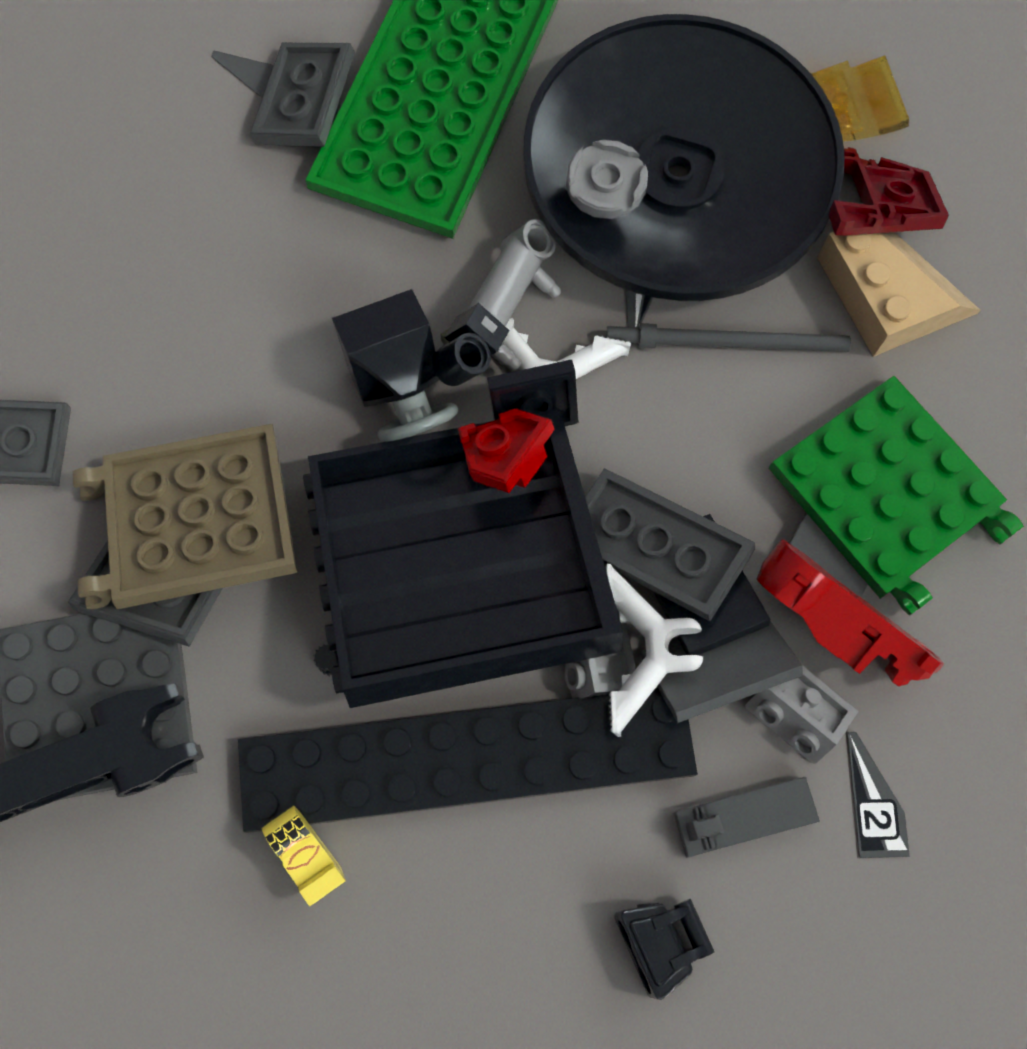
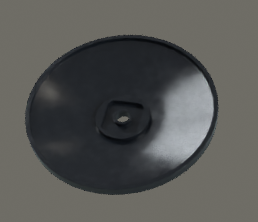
(698, 97)

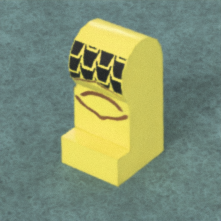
(303, 855)

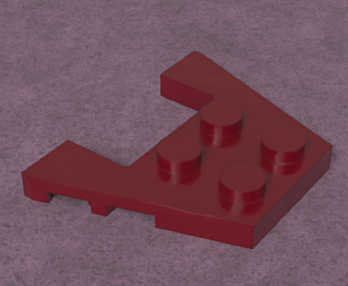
(892, 199)

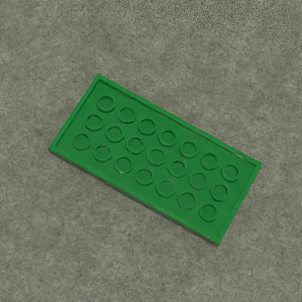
(429, 107)

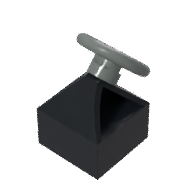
(391, 361)

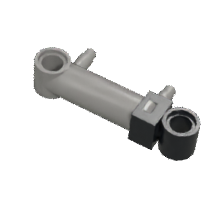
(482, 328)

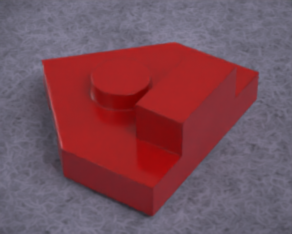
(506, 449)

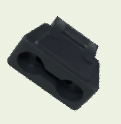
(657, 947)

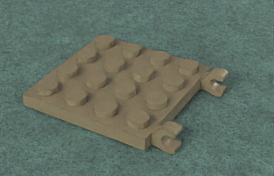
(189, 517)

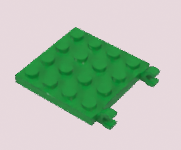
(891, 490)

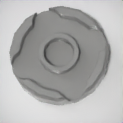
(606, 179)

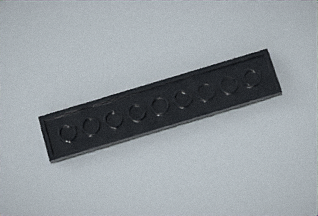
(459, 760)

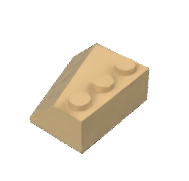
(890, 289)

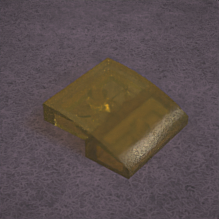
(864, 98)

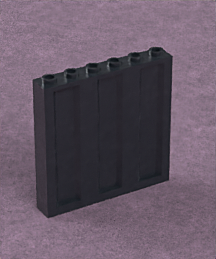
(450, 576)

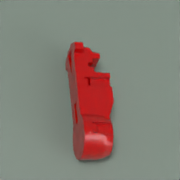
(843, 619)

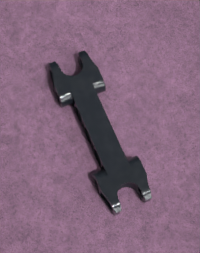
(114, 750)

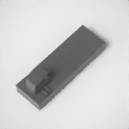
(746, 817)

